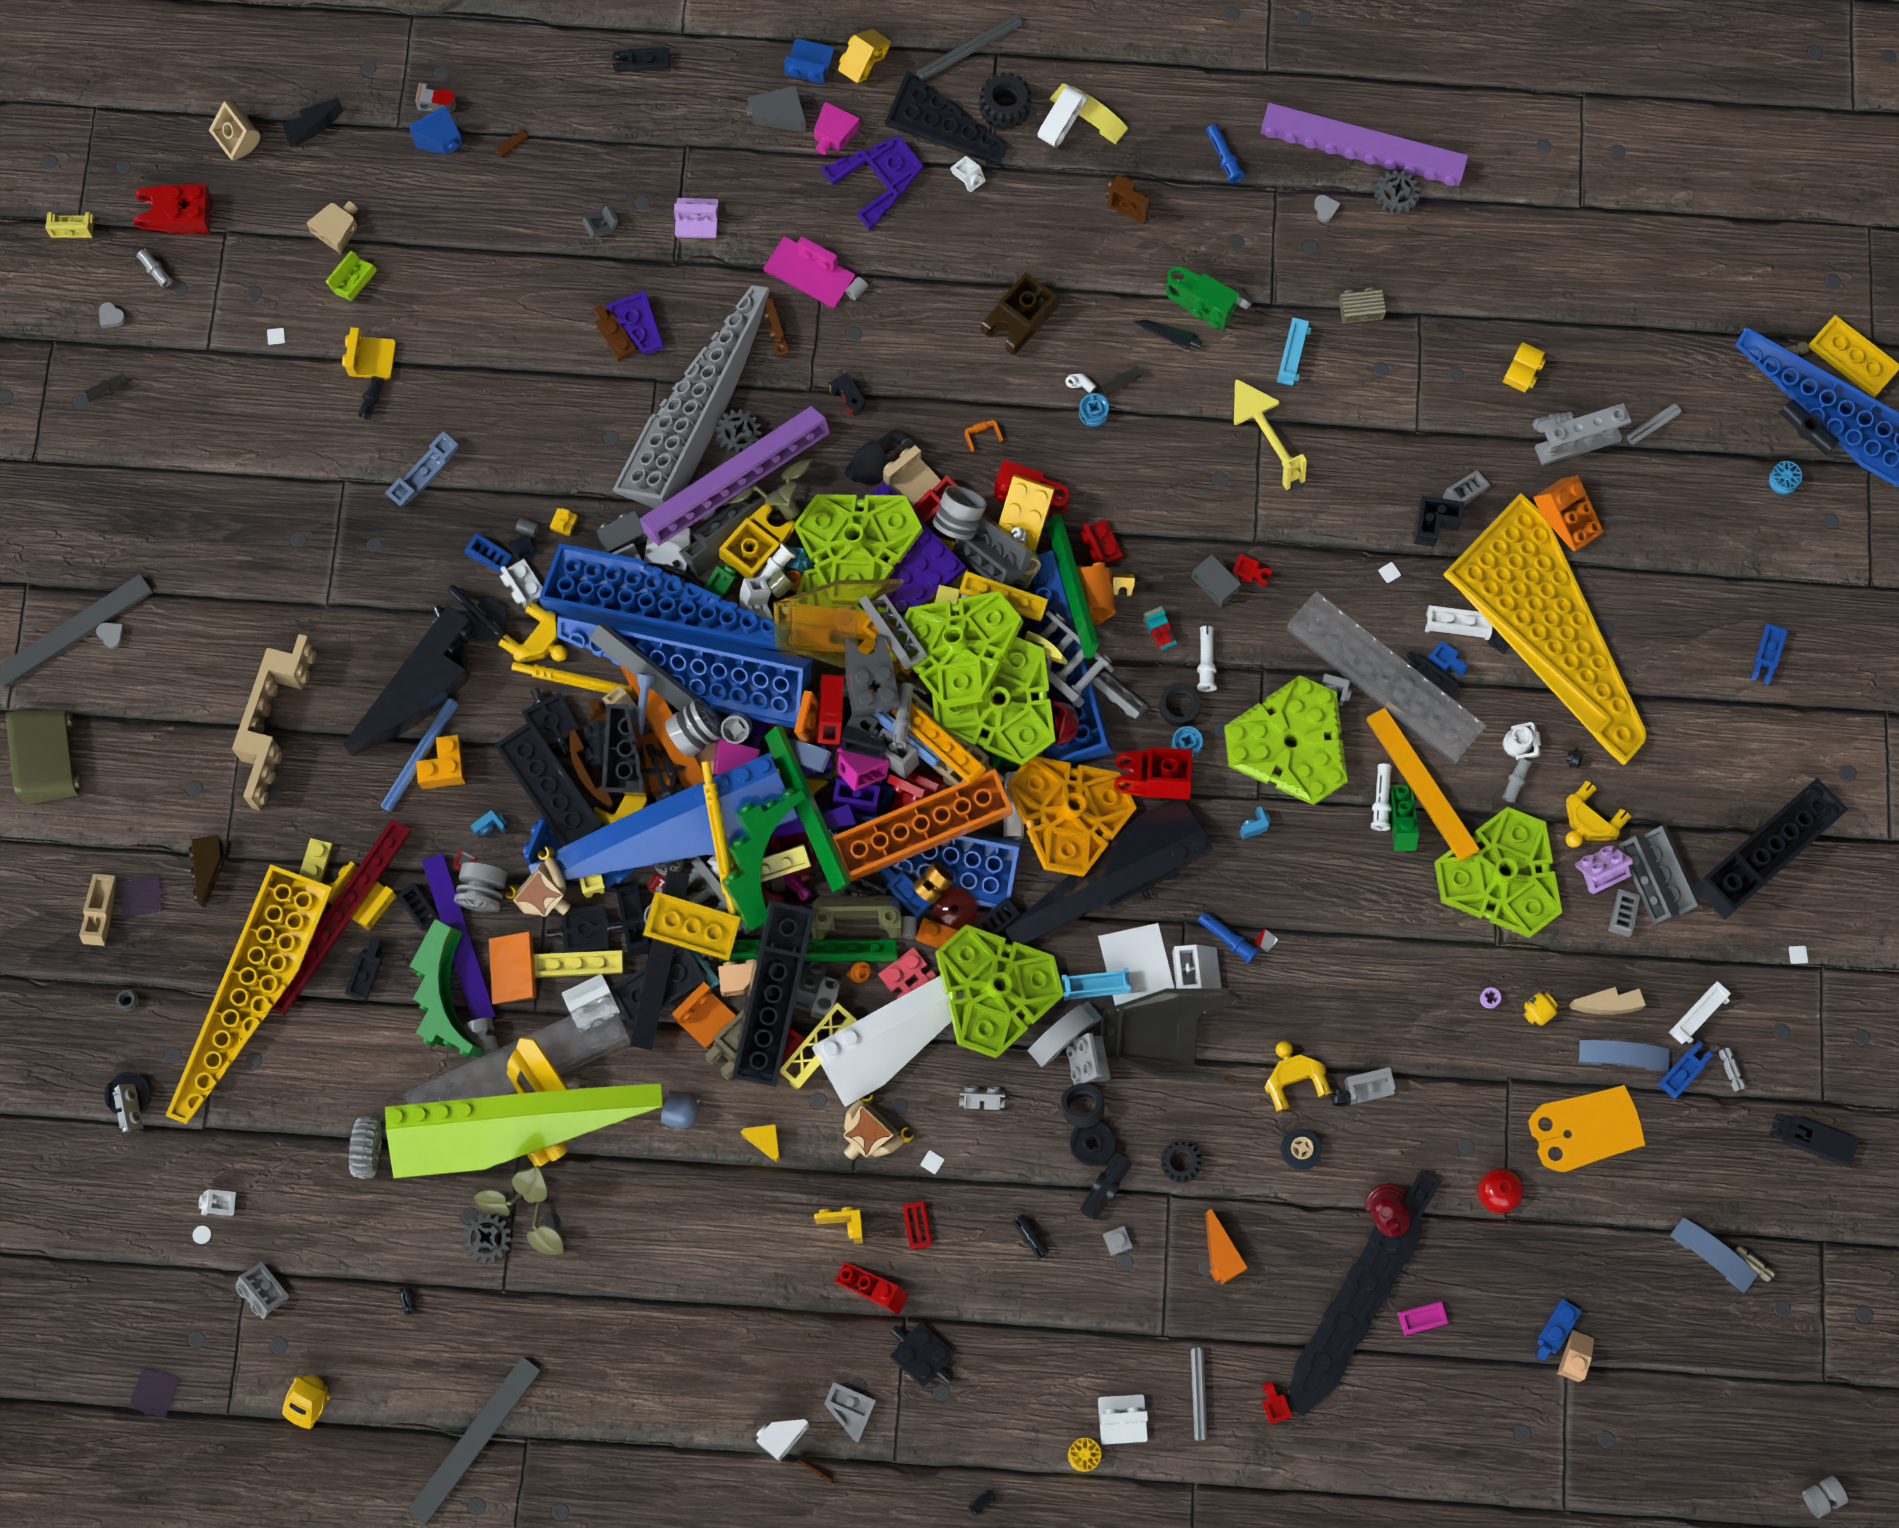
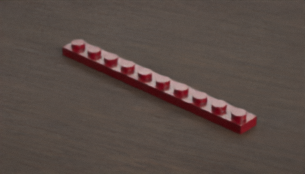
(344, 909)

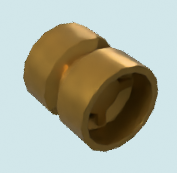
(932, 884)

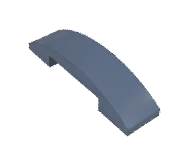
(424, 471)
(806, 754)
(1624, 1053)
(1715, 1253)

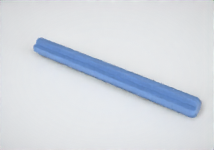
(419, 754)

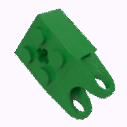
(1203, 297)

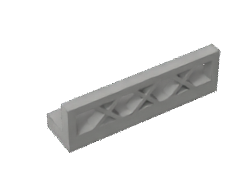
(891, 639)

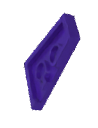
(638, 321)

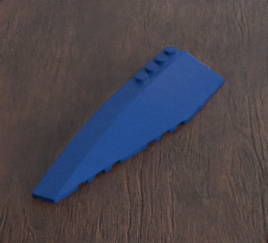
(673, 826)

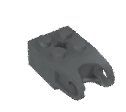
(868, 671)

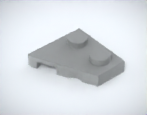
(849, 1409)

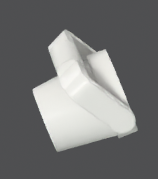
(1521, 739)

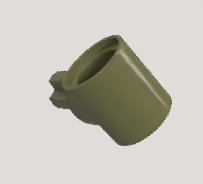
(780, 583)

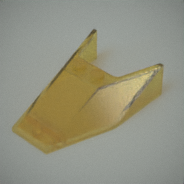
(823, 618)

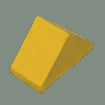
(764, 1139)

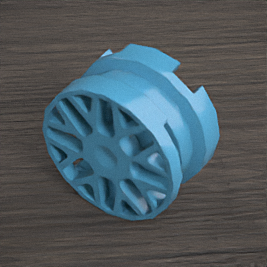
(1093, 409)
(1785, 478)
(1188, 738)

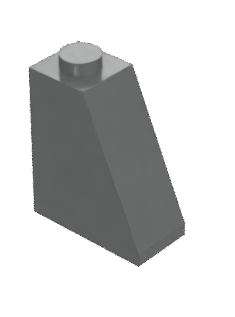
(777, 109)

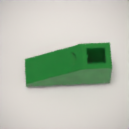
(1403, 818)

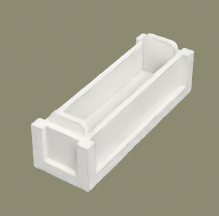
(1457, 622)
(1699, 1013)

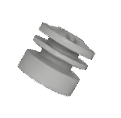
(959, 512)
(693, 728)
(481, 887)

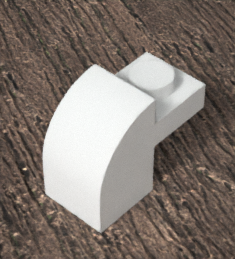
(755, 596)

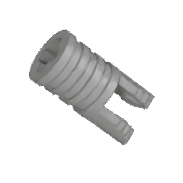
(1553, 419)

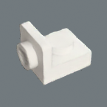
(969, 173)
(217, 1202)

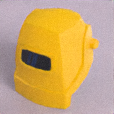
(306, 1400)

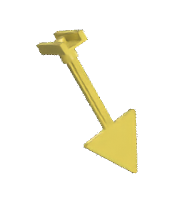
(1251, 404)

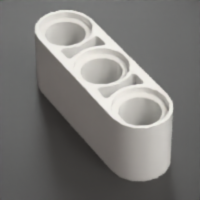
(1062, 116)

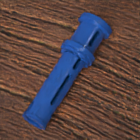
(1228, 161)
(1236, 943)

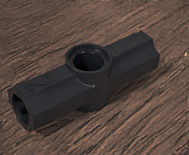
(1800, 418)
(1105, 1186)

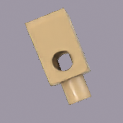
(334, 225)

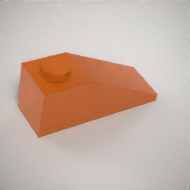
(1223, 1256)

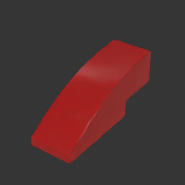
(928, 504)

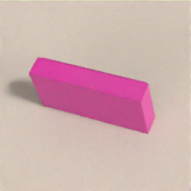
(1423, 1318)

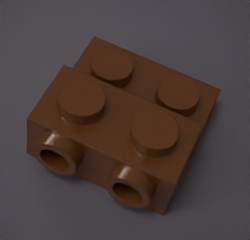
(1127, 201)

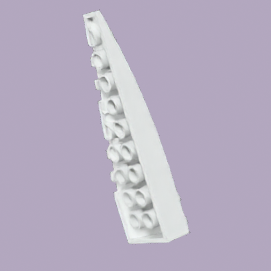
(883, 1042)

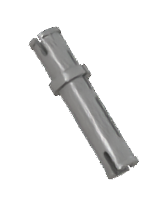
(902, 724)

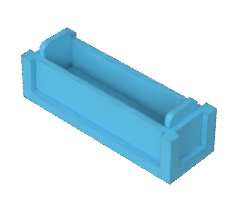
(1292, 351)
(1096, 985)

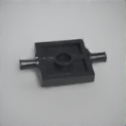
(551, 719)
(585, 929)
(922, 1355)

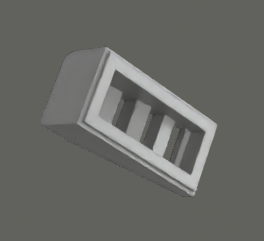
(1453, 492)
(1619, 928)

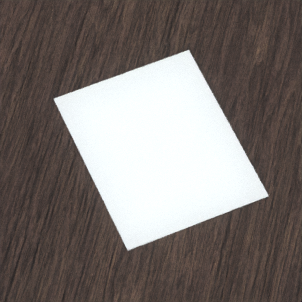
(1144, 956)

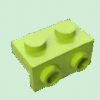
(350, 276)

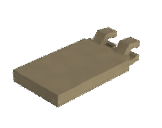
(726, 1045)

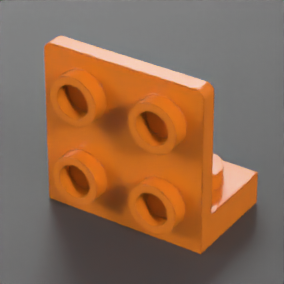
(703, 1015)

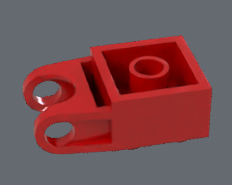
(175, 208)
(1005, 477)
(1156, 773)

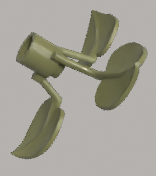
(784, 496)
(534, 1189)

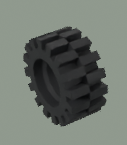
(1181, 1175)

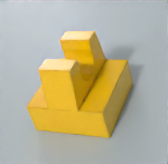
(564, 522)
(1123, 580)

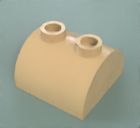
(234, 131)

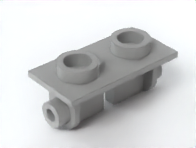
(990, 1096)
(126, 1098)

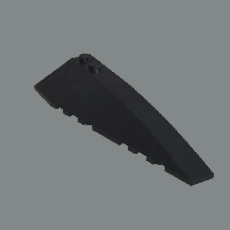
(1137, 856)

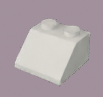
(781, 1436)

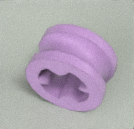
(1497, 996)

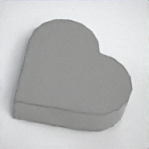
(1325, 208)
(1244, 300)
(110, 316)
(110, 634)

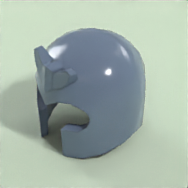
(679, 1110)

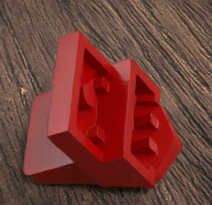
(914, 787)

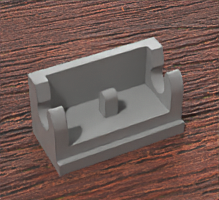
(1370, 1085)

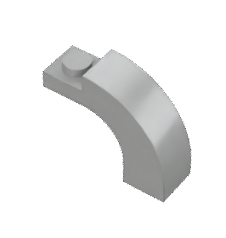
(1063, 1033)

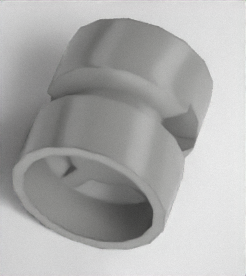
(736, 727)
(481, 1033)
(1826, 1496)

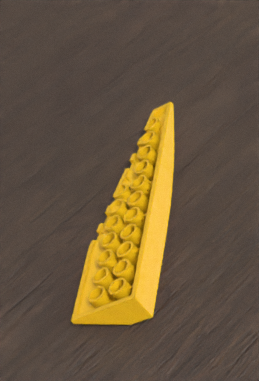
(256, 977)

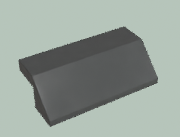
(994, 552)
(1660, 875)

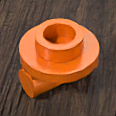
(859, 972)

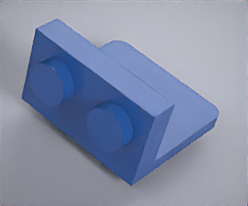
(808, 61)
(541, 838)

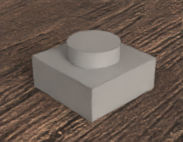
(1117, 1241)

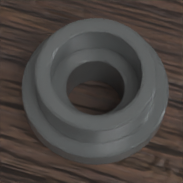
(120, 999)

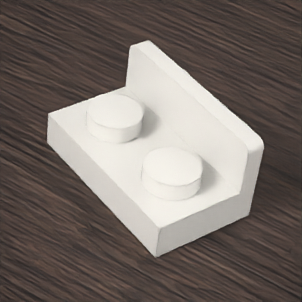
(522, 582)

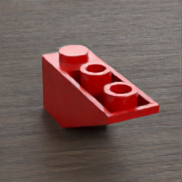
(829, 710)
(872, 1288)

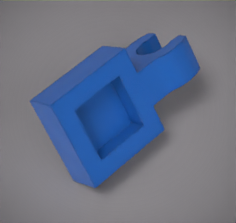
(1445, 657)

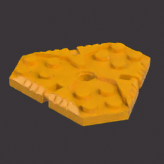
(1067, 836)

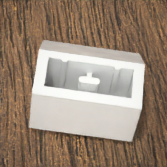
(1196, 966)

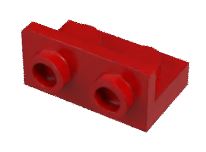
(1101, 543)

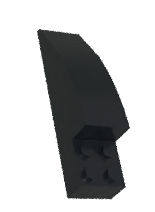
(418, 686)
(1770, 848)
(772, 992)

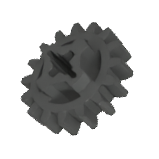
(1407, 191)
(729, 427)
(494, 1232)

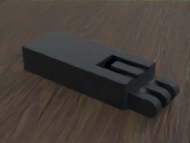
(1823, 1143)

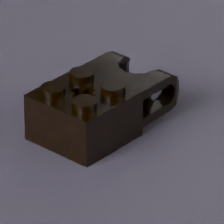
(1018, 317)

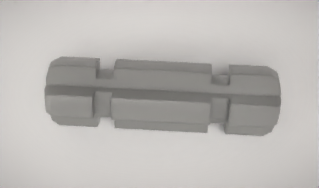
(1732, 1069)

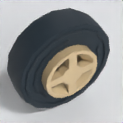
(1304, 1141)

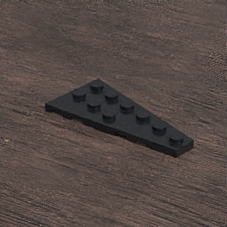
(935, 119)

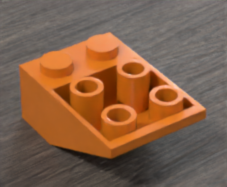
(1569, 512)

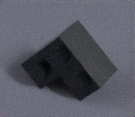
(1436, 514)

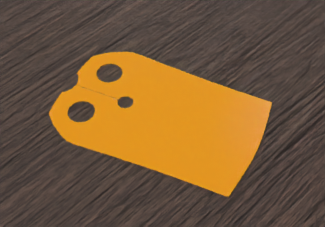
(1599, 1125)

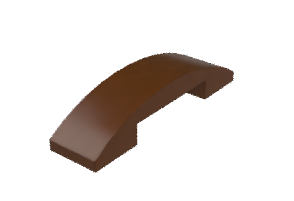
(577, 750)

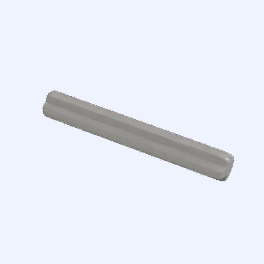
(1199, 1396)

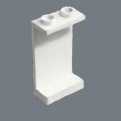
(669, 550)

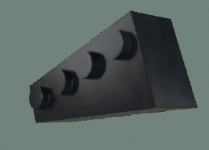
(624, 753)

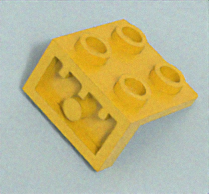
(848, 1215)

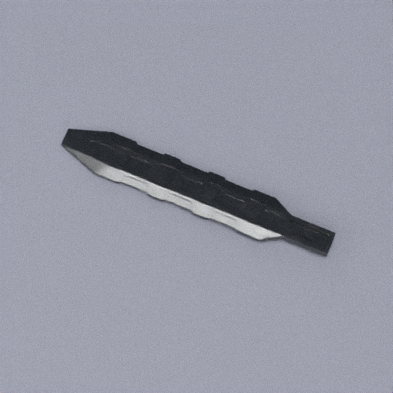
(1357, 1303)

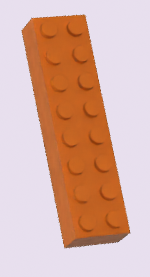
(922, 825)

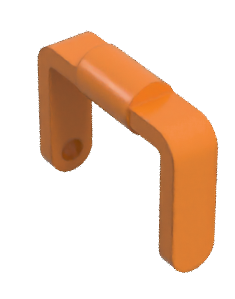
(980, 427)

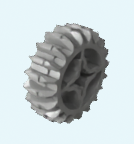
(365, 1147)

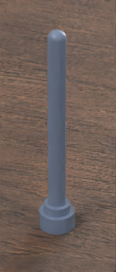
(645, 682)

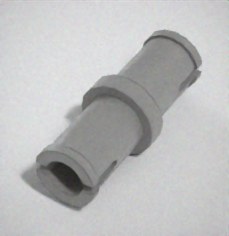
(154, 268)
(1516, 780)

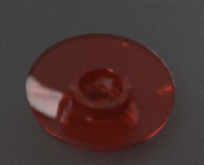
(966, 908)

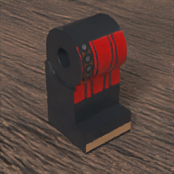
(849, 393)

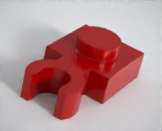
(1247, 569)

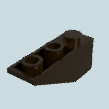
(208, 863)

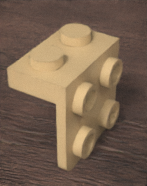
(910, 475)

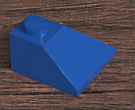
(436, 132)

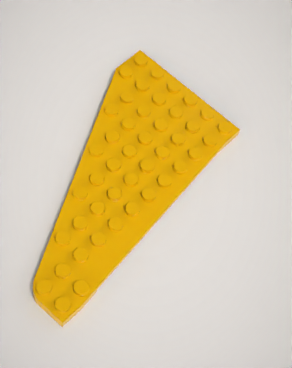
(1534, 602)

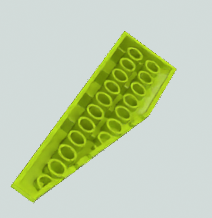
(496, 1129)

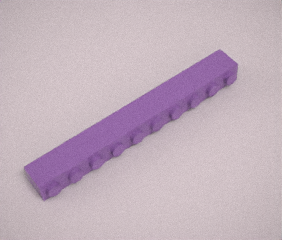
(1363, 144)
(734, 476)

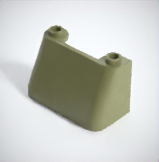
(41, 755)
(880, 907)

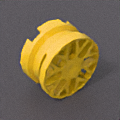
(1084, 1454)

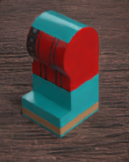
(1159, 628)

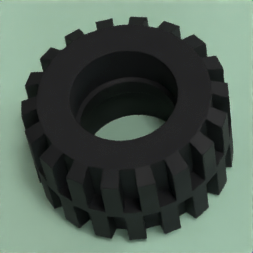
(1005, 115)

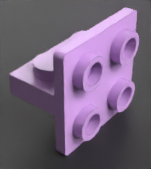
(696, 218)
(1604, 868)

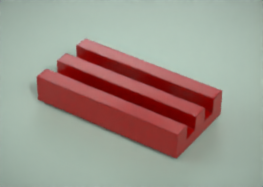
(919, 1245)

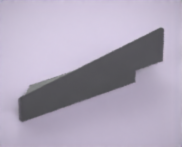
(714, 533)

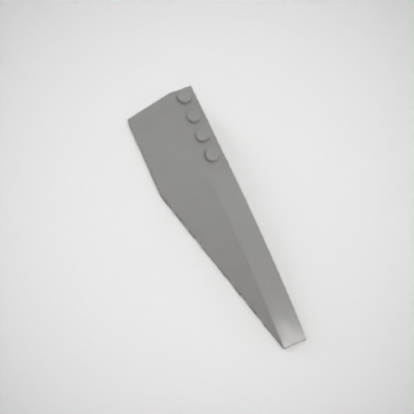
(686, 422)

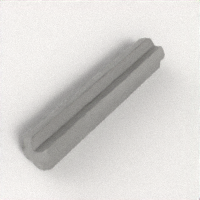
(1653, 423)

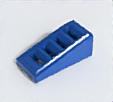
(477, 538)

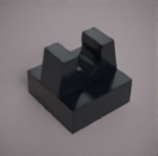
(522, 548)

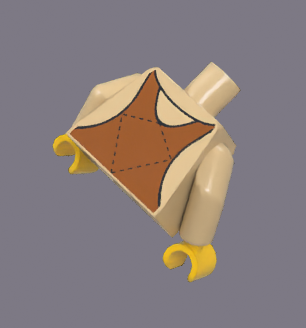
(542, 889)
(870, 1131)

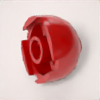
(1500, 1190)

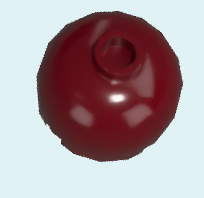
(1064, 722)

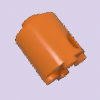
(1098, 591)

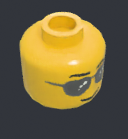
(1540, 1008)

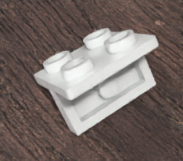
(587, 994)
(1122, 1419)

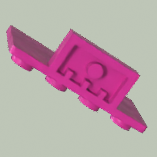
(810, 270)

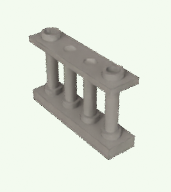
(1582, 434)
(1059, 678)
(712, 889)

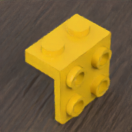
(368, 355)

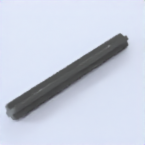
(969, 47)

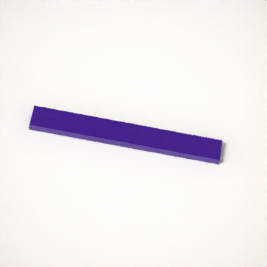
(464, 957)

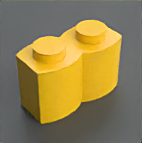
(1523, 367)

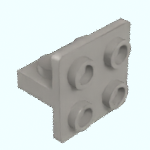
(1088, 1059)

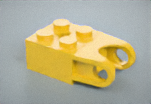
(757, 535)

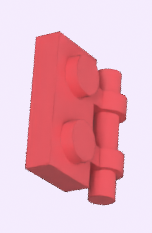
(903, 970)

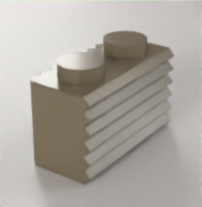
(1362, 305)

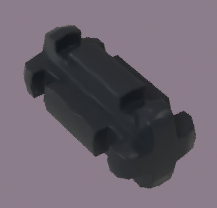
(407, 1300)
(981, 1502)

